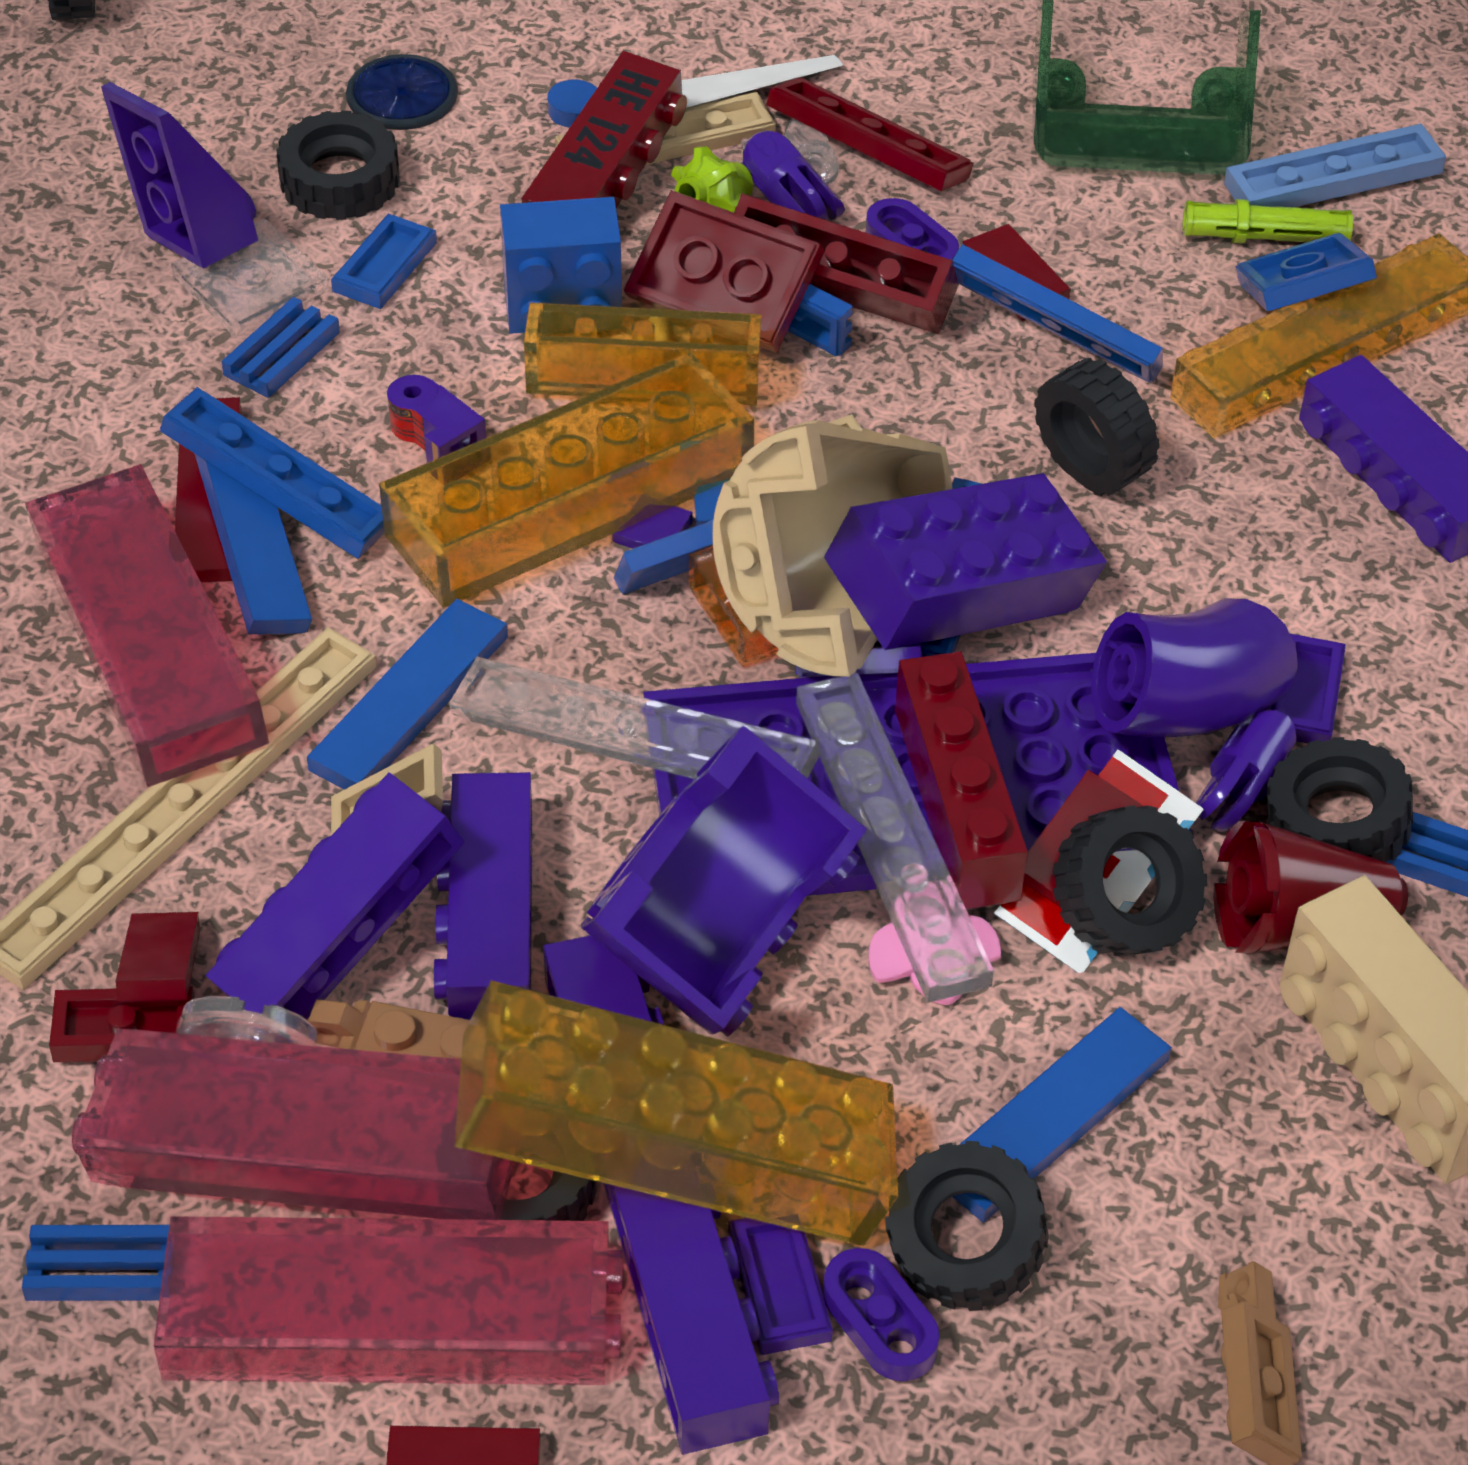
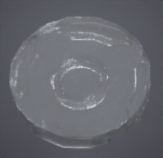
(227, 1019)

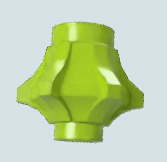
(713, 179)

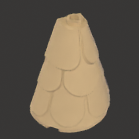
(782, 518)

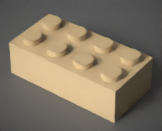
(1387, 1016)

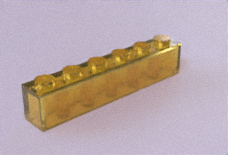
(1274, 356)

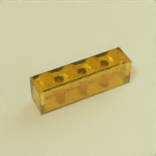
(593, 347)

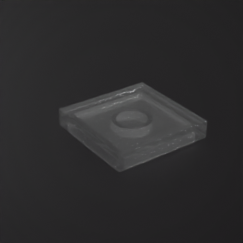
(252, 282)

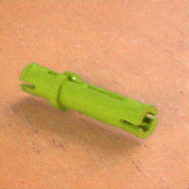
(1248, 221)

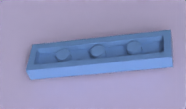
(1337, 169)

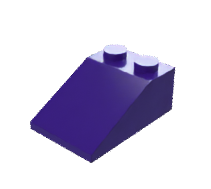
(177, 184)

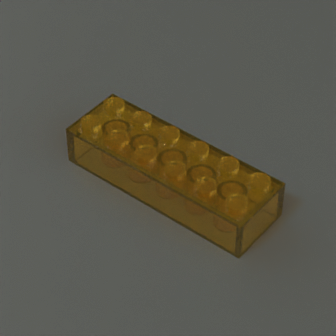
(565, 478)
(676, 1114)

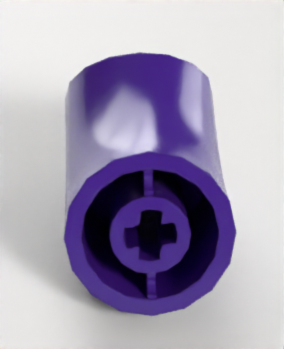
(1191, 669)

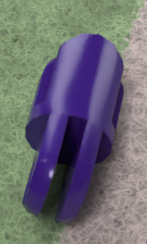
(788, 177)
(1245, 766)

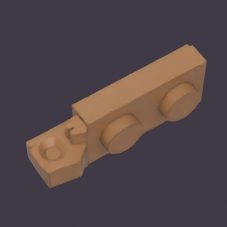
(387, 1028)
(1258, 1368)

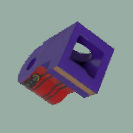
(432, 416)

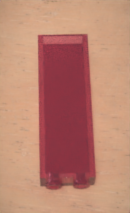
(147, 625)
(285, 1126)
(388, 1301)

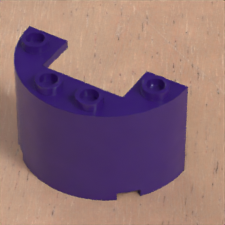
(723, 879)

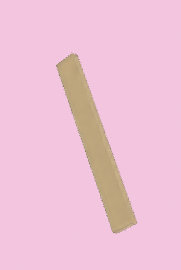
(171, 813)

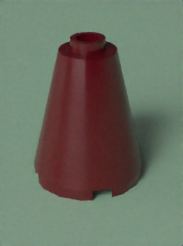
(1277, 873)

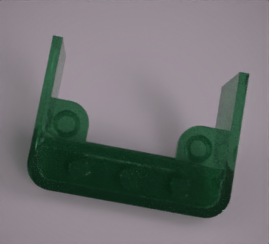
(1144, 138)

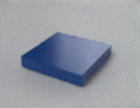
(1305, 271)

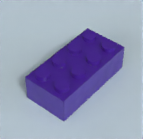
(963, 560)

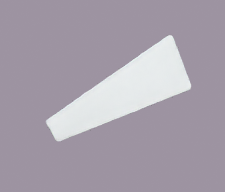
(722, 85)

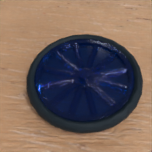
(402, 91)

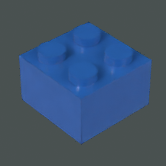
(560, 255)

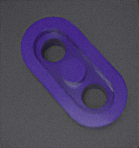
(908, 225)
(884, 1317)

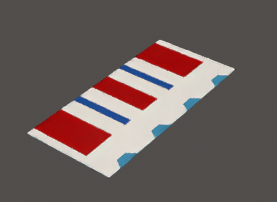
(1124, 873)

